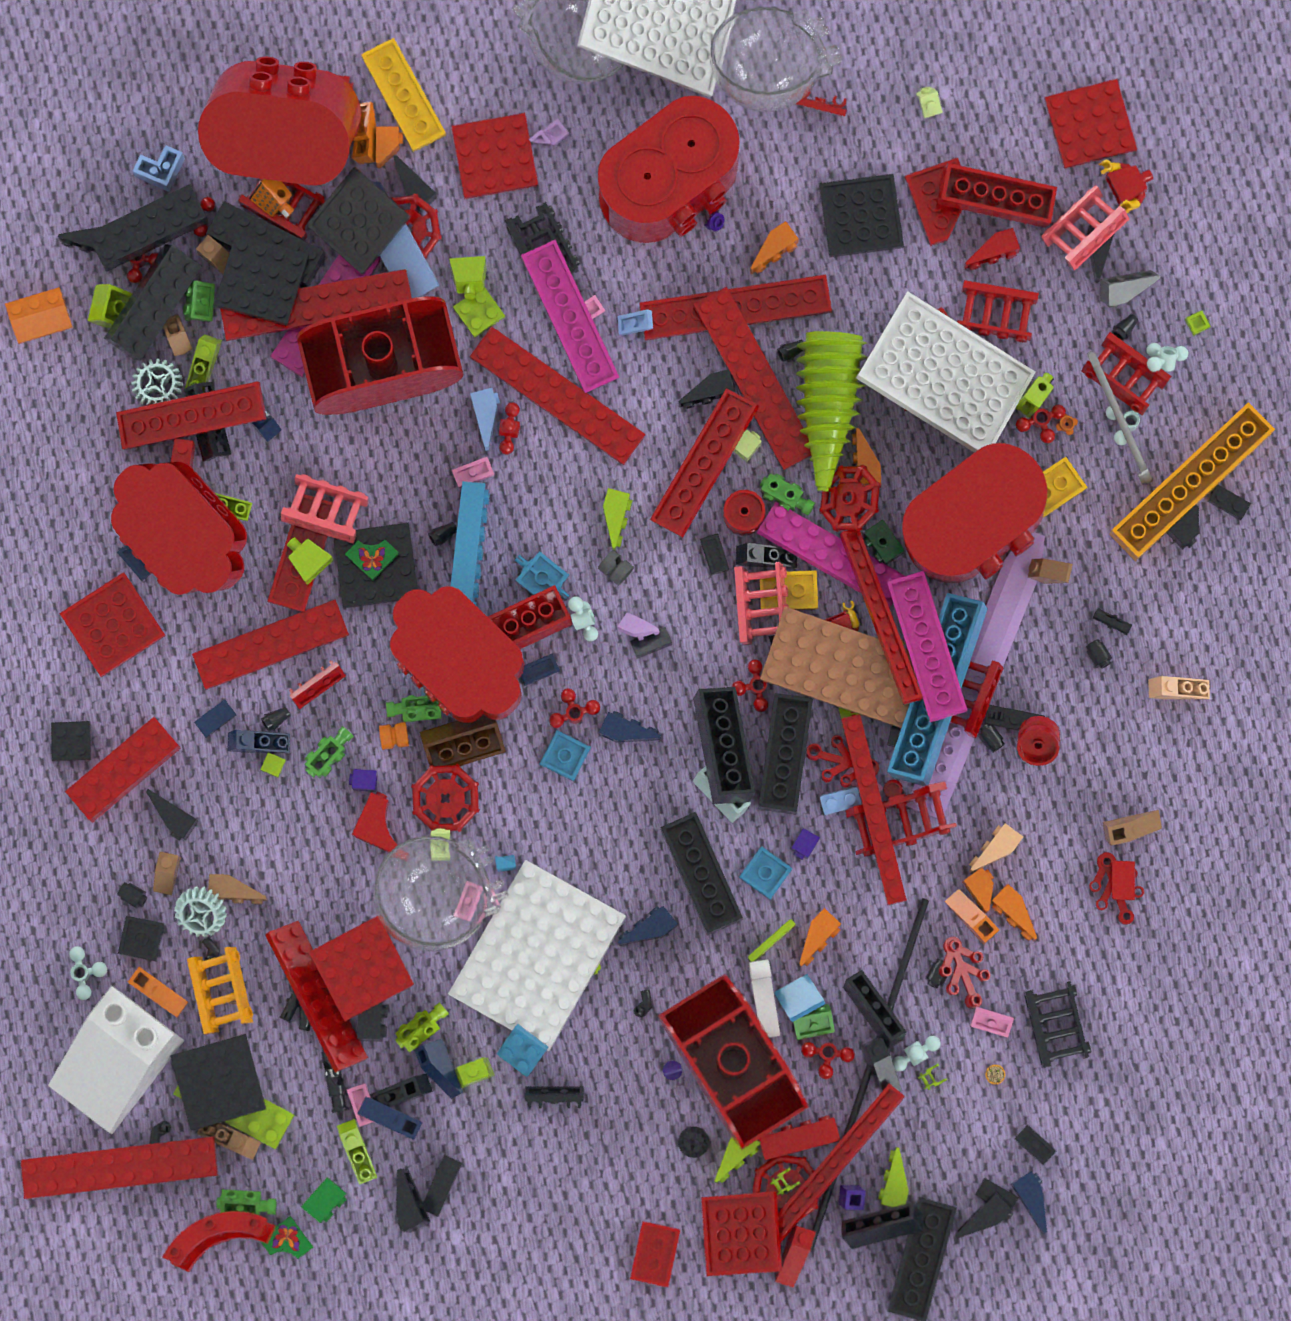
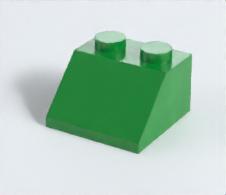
(324, 1201)

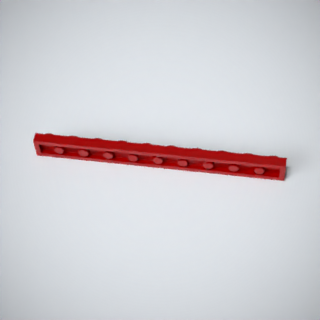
(881, 616)
(873, 810)
(838, 1159)

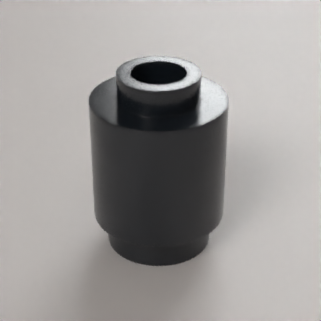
(1098, 654)
(991, 737)
(132, 895)
(933, 977)

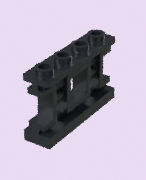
(537, 234)

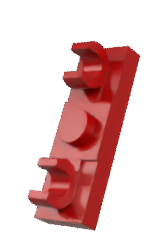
(821, 104)
(317, 684)

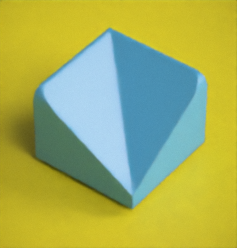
(505, 863)

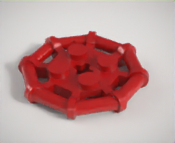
(419, 222)
(858, 502)
(456, 798)
(791, 1177)

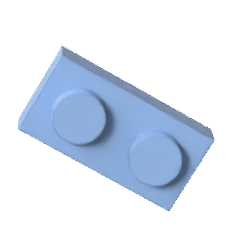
(635, 322)
(840, 800)

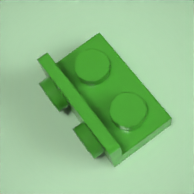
(199, 301)
(814, 1023)

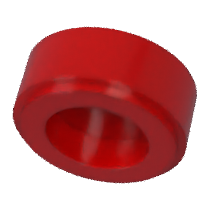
(892, 788)

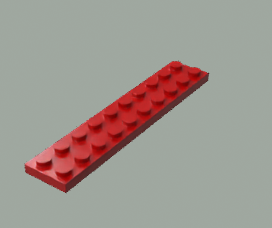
(324, 302)
(756, 303)
(754, 377)
(557, 395)
(119, 1167)

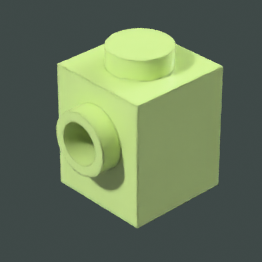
(747, 445)

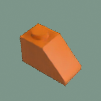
(387, 143)
(980, 887)

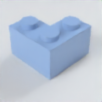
(160, 173)

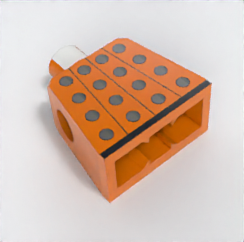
(272, 197)

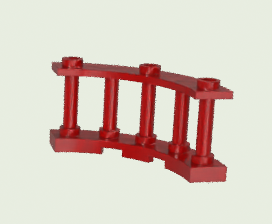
(900, 801)
(214, 1230)

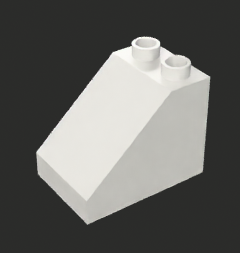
(114, 1059)

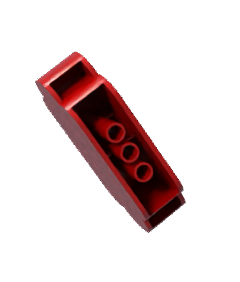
(178, 528)
(456, 654)

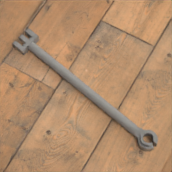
(1144, 476)

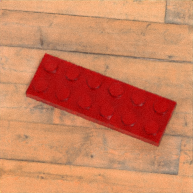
(288, 586)

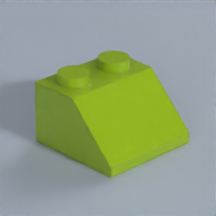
(107, 304)

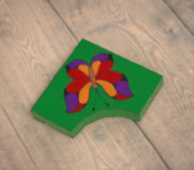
(373, 558)
(288, 1238)

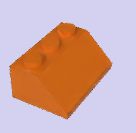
(38, 315)

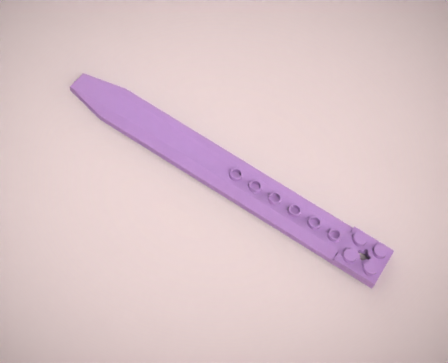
(994, 642)

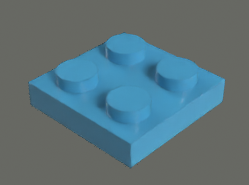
(522, 1050)

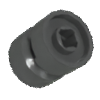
(615, 567)

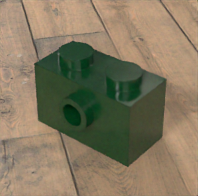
(883, 543)

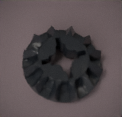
(698, 1150)

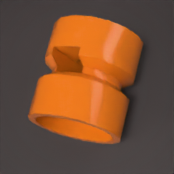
(393, 735)

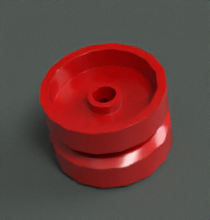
(751, 504)
(1038, 740)

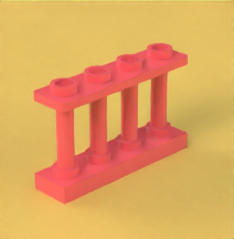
(1096, 238)
(328, 526)
(743, 596)

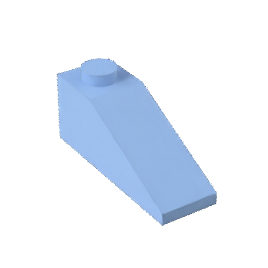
(485, 409)

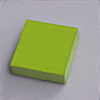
(1197, 323)
(273, 765)

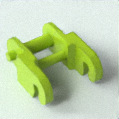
(935, 1083)
(780, 1176)

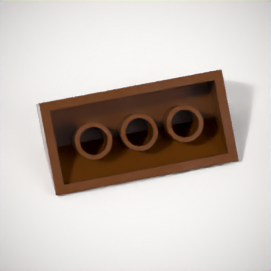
(462, 742)

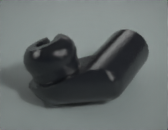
(213, 950)
(645, 1006)
(158, 1131)

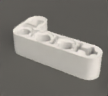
(764, 996)

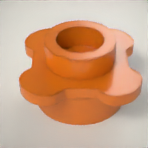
(1068, 429)

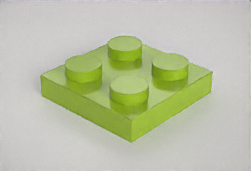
(479, 312)

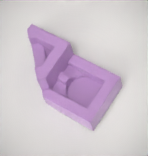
(551, 135)
(636, 627)

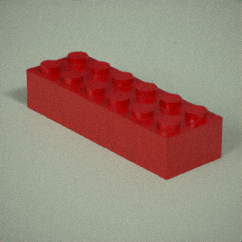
(997, 195)
(122, 769)

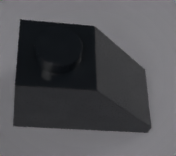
(1186, 529)

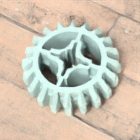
(162, 379)
(201, 904)

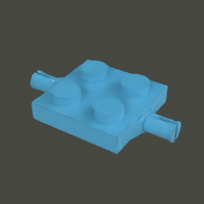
(541, 574)

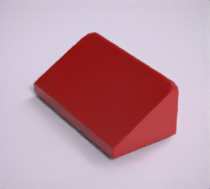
(1123, 880)

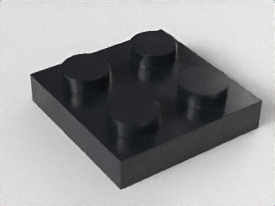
(71, 741)
(141, 938)

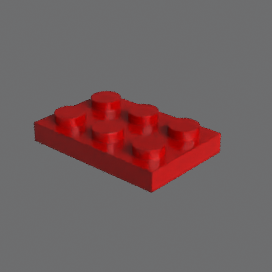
(655, 1254)

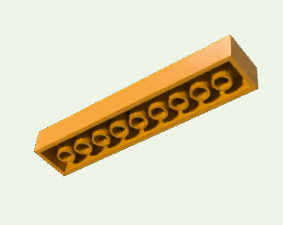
(1191, 481)

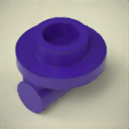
(715, 221)
(672, 1070)

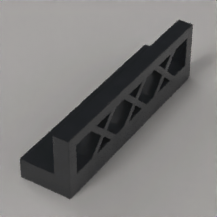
(208, 441)

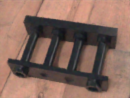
(1042, 1038)

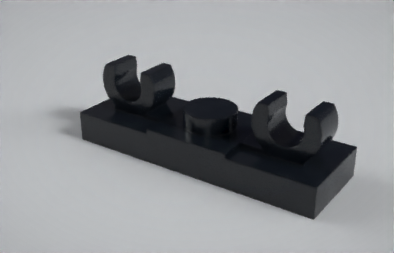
(1007, 717)
(554, 1094)

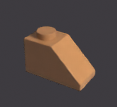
(213, 253)
(177, 335)
(1049, 571)
(166, 873)

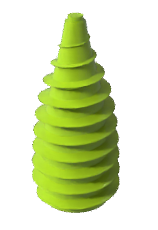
(829, 397)

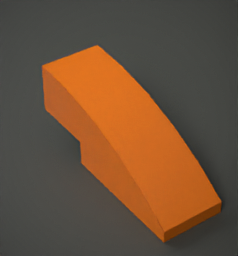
(365, 141)

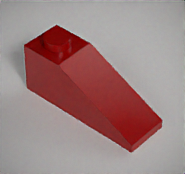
(795, 1255)

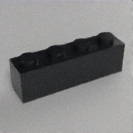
(874, 1009)
(882, 1225)

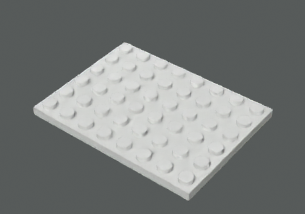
(658, 37)
(945, 374)
(537, 954)

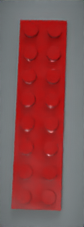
(191, 415)
(704, 463)
(270, 644)
(333, 1033)

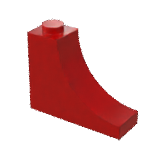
(373, 825)

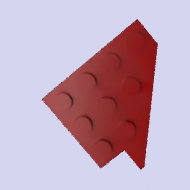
(935, 218)

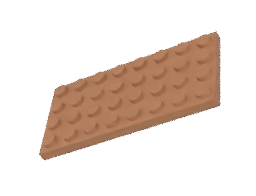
(834, 667)

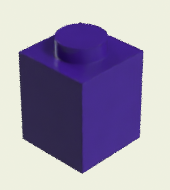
(363, 780)
(804, 844)
(851, 1197)

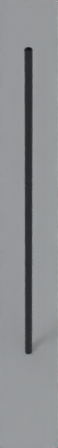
(867, 1073)

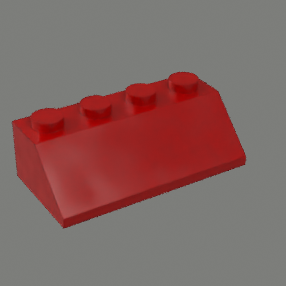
(533, 617)

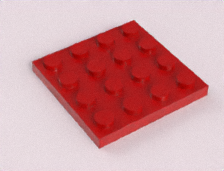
(1090, 123)
(494, 155)
(112, 624)
(361, 968)
(741, 1234)

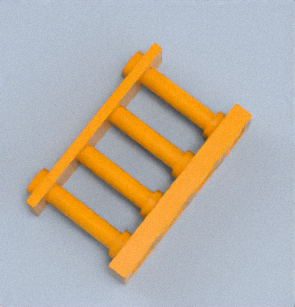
(202, 990)

